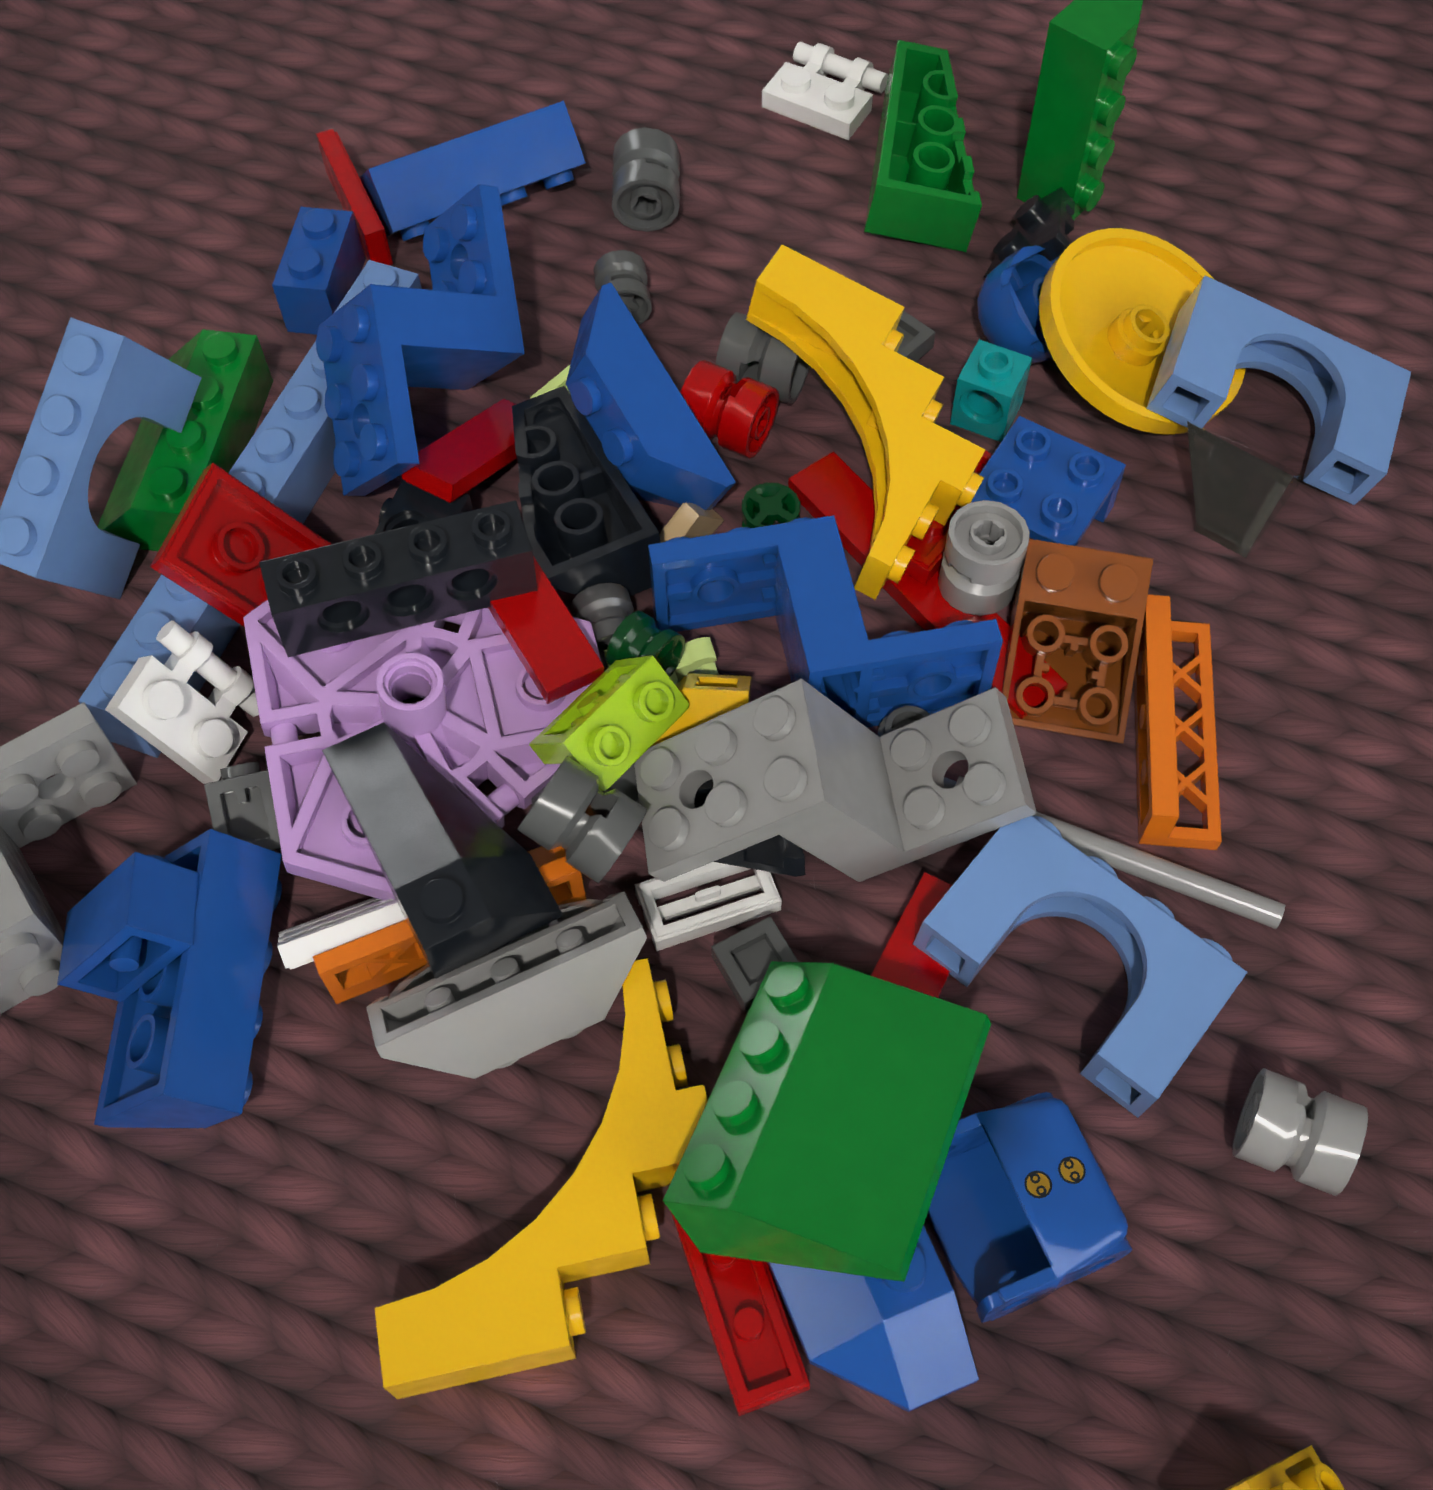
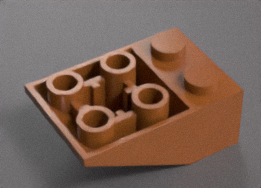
(1086, 621)

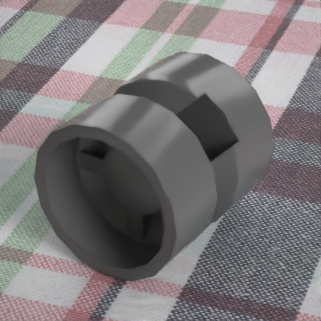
(646, 179)
(761, 357)
(582, 820)

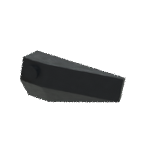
(576, 502)
(444, 859)

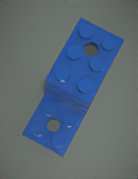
(419, 339)
(806, 583)

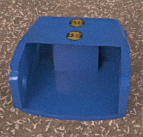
(1024, 1206)

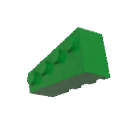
(920, 164)

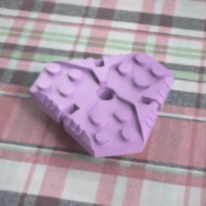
(469, 726)

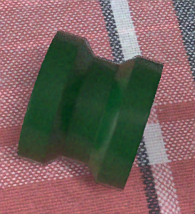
(769, 503)
(640, 637)

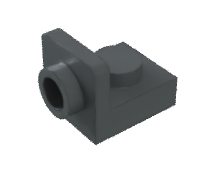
(244, 805)

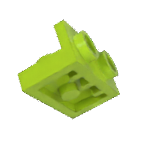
(614, 719)

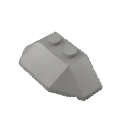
(514, 996)

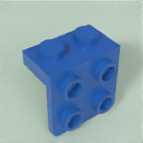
(1051, 482)

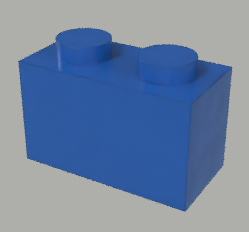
(317, 267)
(129, 927)

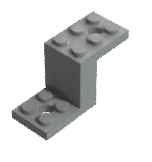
(830, 783)
(32, 809)

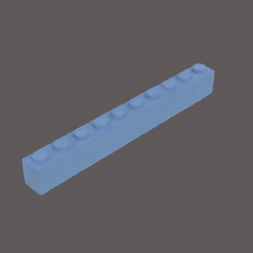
(284, 463)

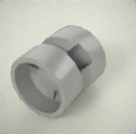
(983, 557)
(1310, 1135)

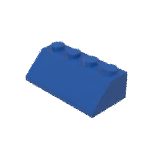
(504, 155)
(190, 1030)

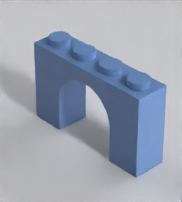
(1348, 389)
(88, 394)
(1171, 973)

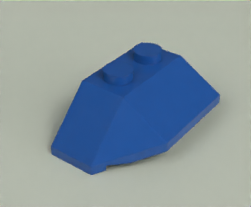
(640, 411)
(883, 1333)

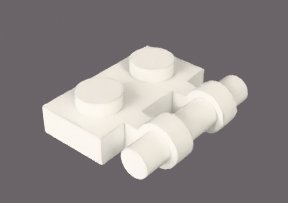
(819, 100)
(176, 716)

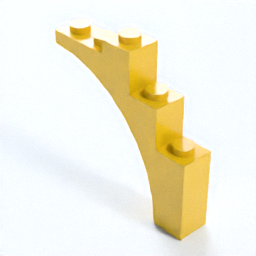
(853, 347)
(514, 1304)

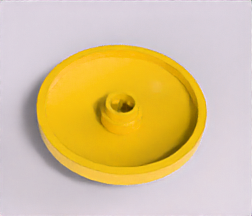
(1111, 316)

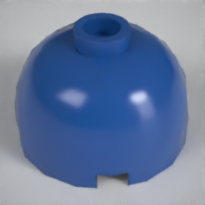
(1011, 303)

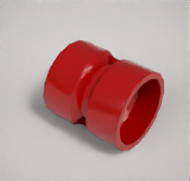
(729, 409)

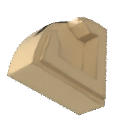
(691, 522)

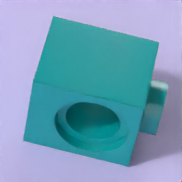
(990, 390)

